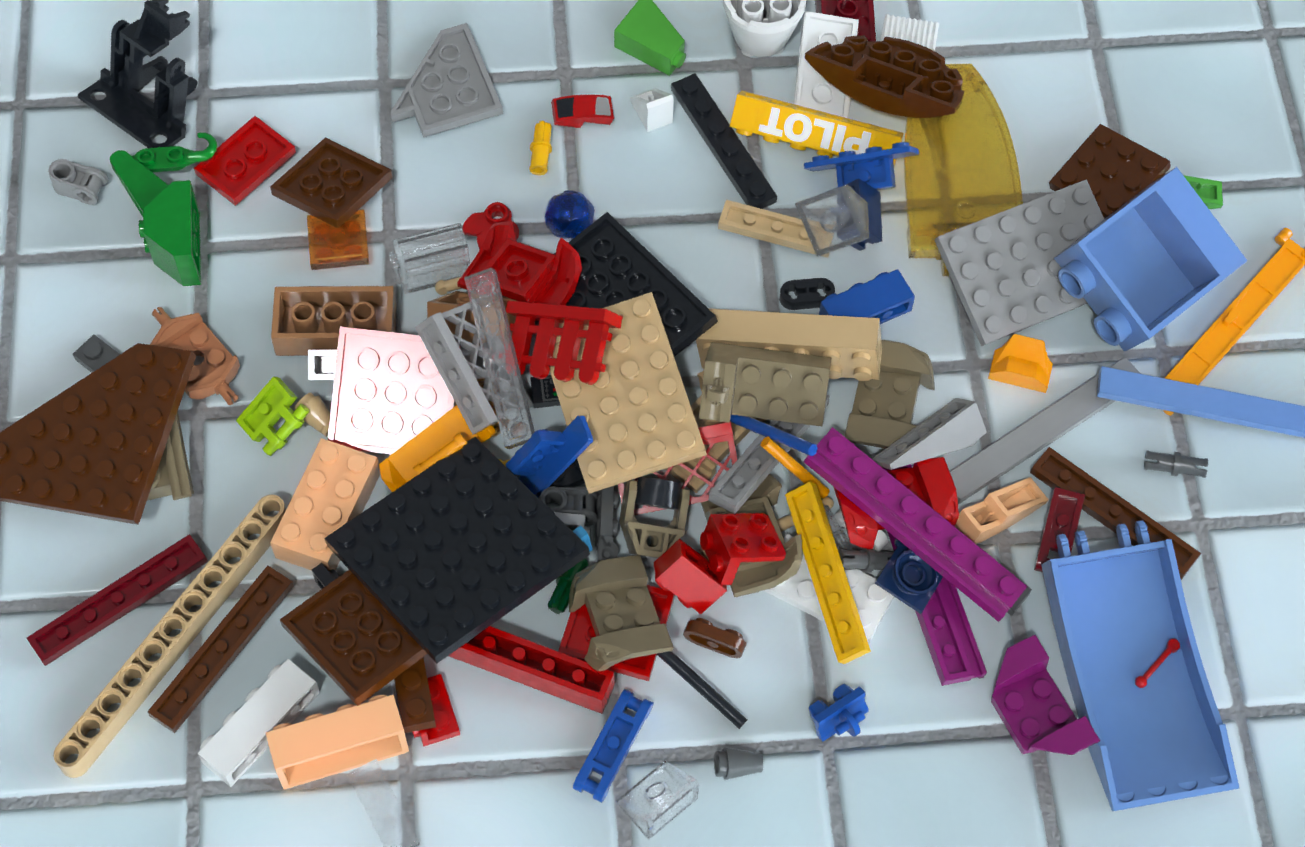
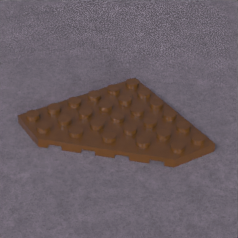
(99, 439)

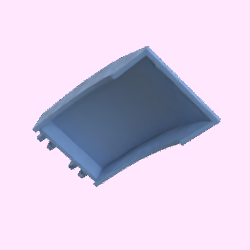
(1111, 625)

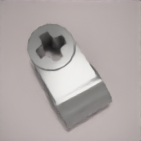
(79, 181)

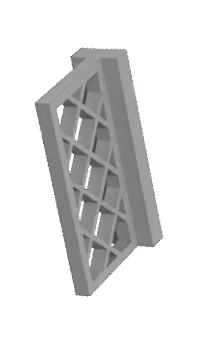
(456, 370)

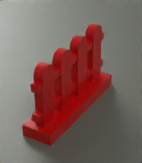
(574, 319)

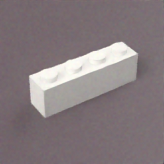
(243, 732)

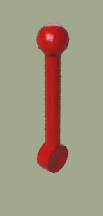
(1172, 647)

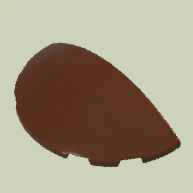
(890, 76)

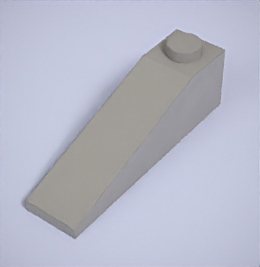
(946, 431)

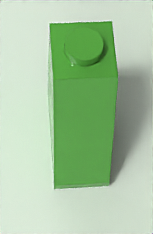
(650, 38)

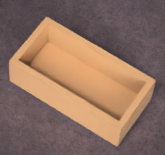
(326, 498)
(337, 741)

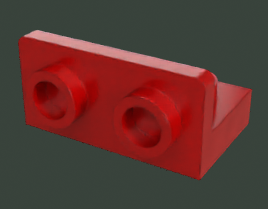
(444, 716)

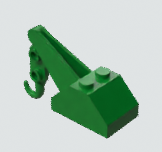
(168, 211)

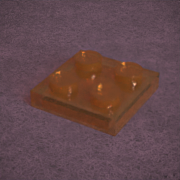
(338, 246)

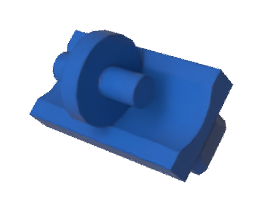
(840, 716)

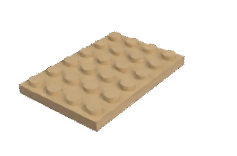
(636, 406)

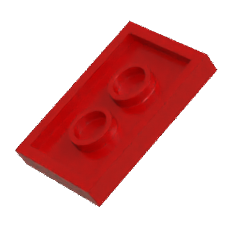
(245, 160)

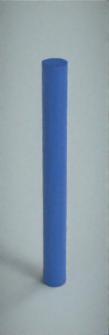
(775, 434)

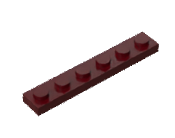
(117, 600)

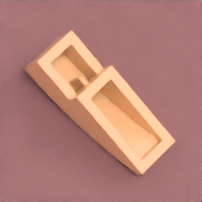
(1000, 510)

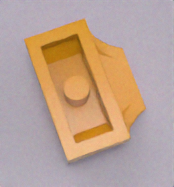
(1022, 363)

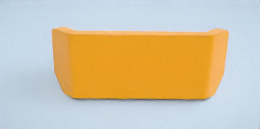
(432, 444)

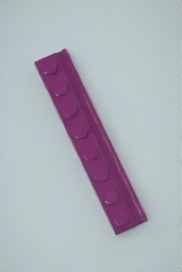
(916, 524)
(949, 633)

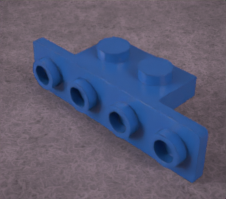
(871, 167)
(549, 454)

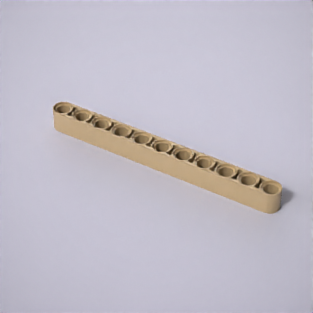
(170, 647)

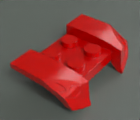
(526, 271)
(927, 480)

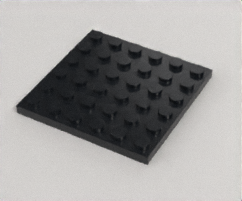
(456, 549)

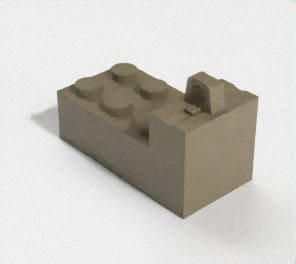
(764, 385)

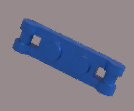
(612, 745)

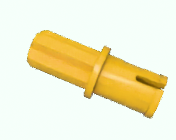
(540, 148)

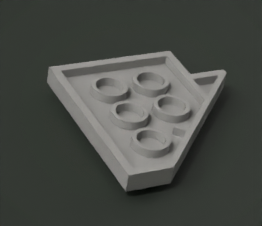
(449, 86)

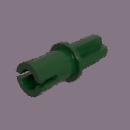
(560, 596)

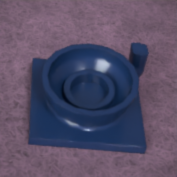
(909, 578)

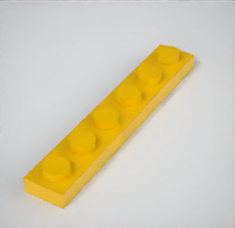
(827, 573)

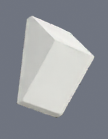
(654, 108)

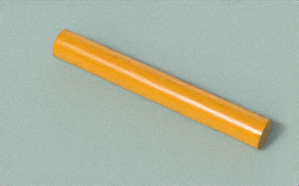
(792, 465)

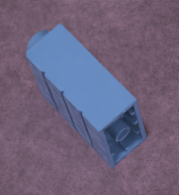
(1148, 261)

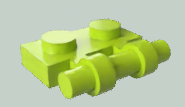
(266, 410)

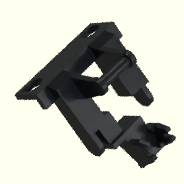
(128, 76)

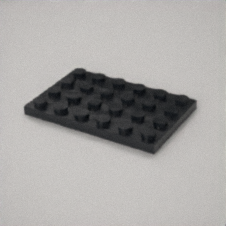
(621, 269)

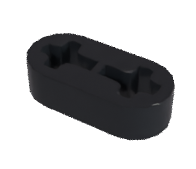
(806, 293)

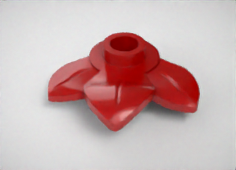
(480, 223)

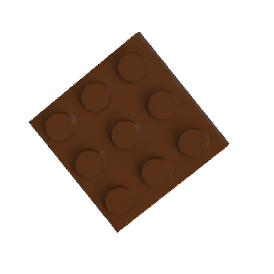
(1113, 168)
(331, 182)

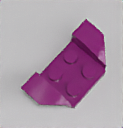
(1034, 705)

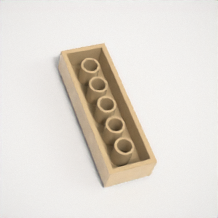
(849, 341)

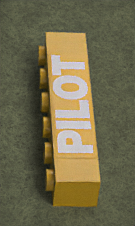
(807, 127)

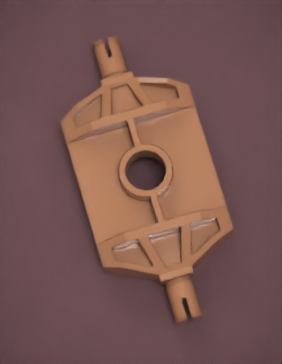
(192, 334)

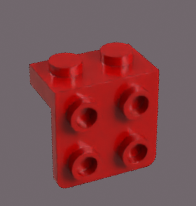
(739, 539)

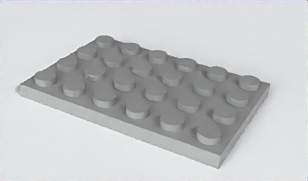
(1008, 262)

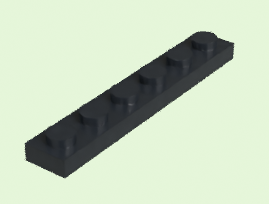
(723, 142)

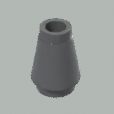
(737, 763)

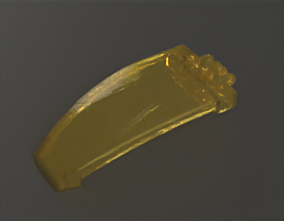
(961, 170)

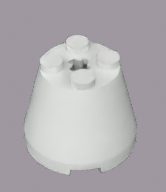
(763, 25)

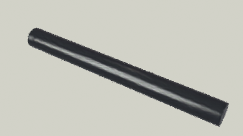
(703, 688)

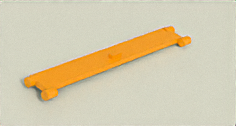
(1241, 313)

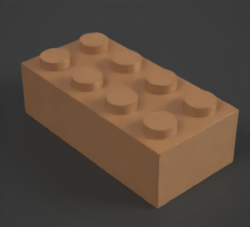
(312, 315)

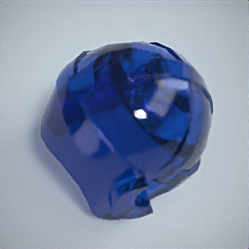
(568, 214)

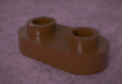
(721, 641)

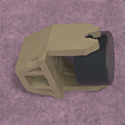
(658, 494)

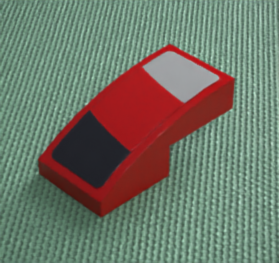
(577, 109)

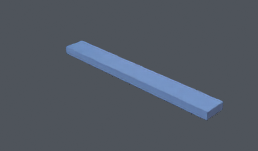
(1201, 401)

